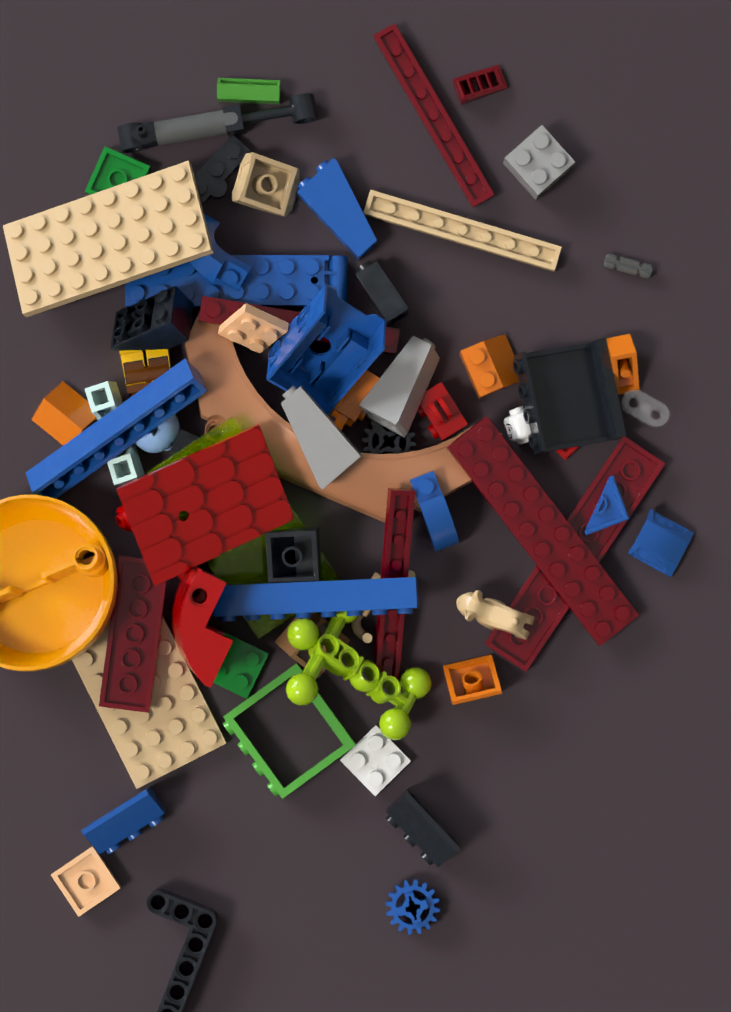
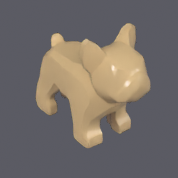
(494, 614)

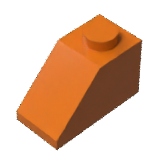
(624, 363)

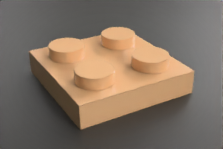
(253, 328)
(86, 881)

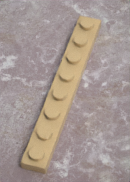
(462, 230)

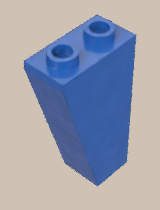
(336, 206)

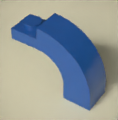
(220, 264)
(435, 511)

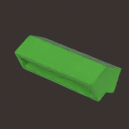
(248, 91)

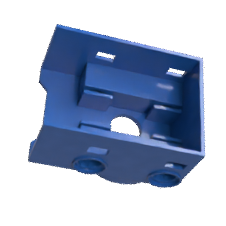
(352, 340)

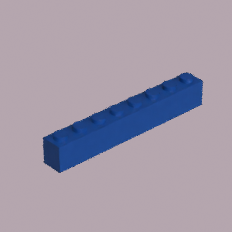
(117, 430)
(317, 596)

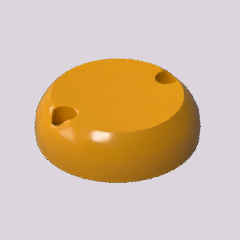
(48, 594)

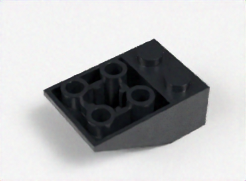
(153, 322)

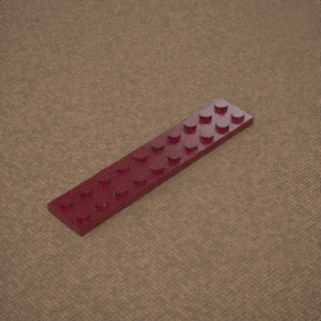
(634, 473)
(542, 531)

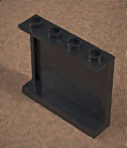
(569, 396)

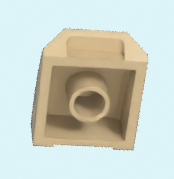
(266, 184)

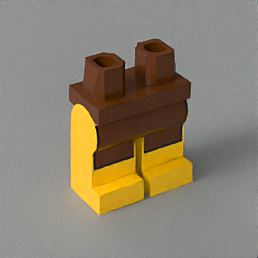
(136, 372)

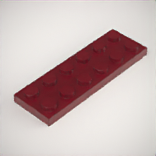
(133, 638)

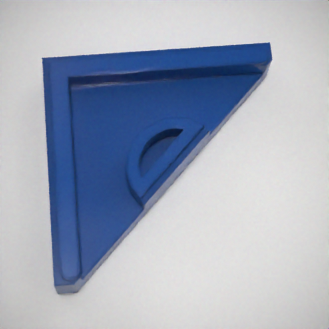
(608, 510)

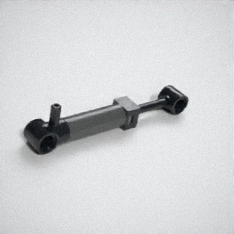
(229, 121)

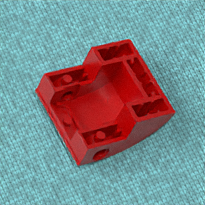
(198, 642)

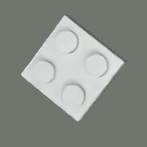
(375, 760)

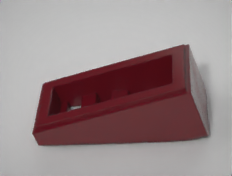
(468, 78)

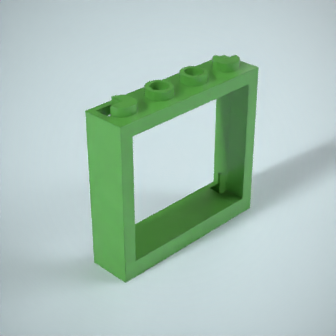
(260, 764)

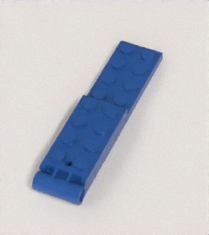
(271, 282)

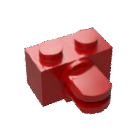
(441, 413)

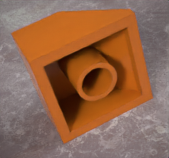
(490, 365)

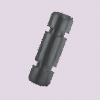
(628, 266)

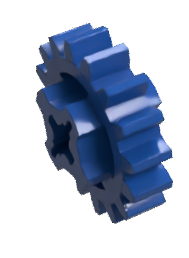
(401, 910)

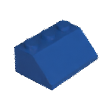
(125, 821)

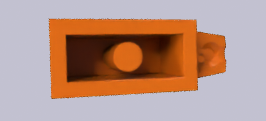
(348, 408)

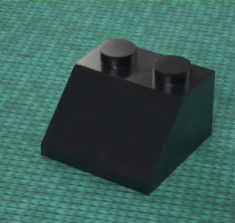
(293, 555)

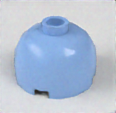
(161, 437)

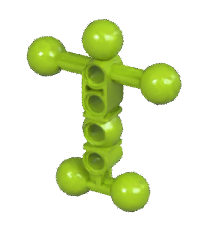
(303, 688)

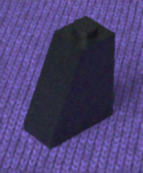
(381, 293)

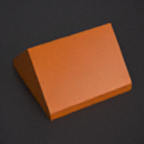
(64, 414)
(472, 679)

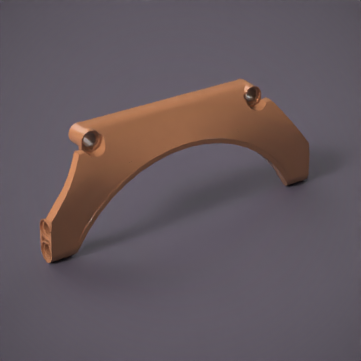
(359, 487)

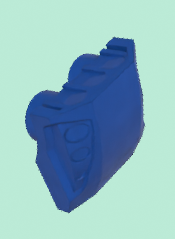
(661, 543)

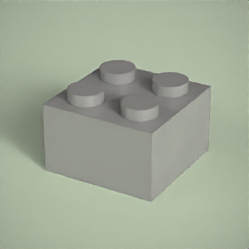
(538, 162)

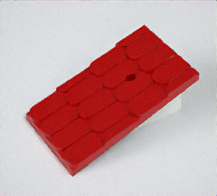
(228, 500)

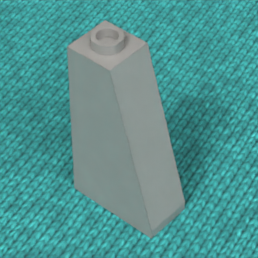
(402, 387)
(320, 438)

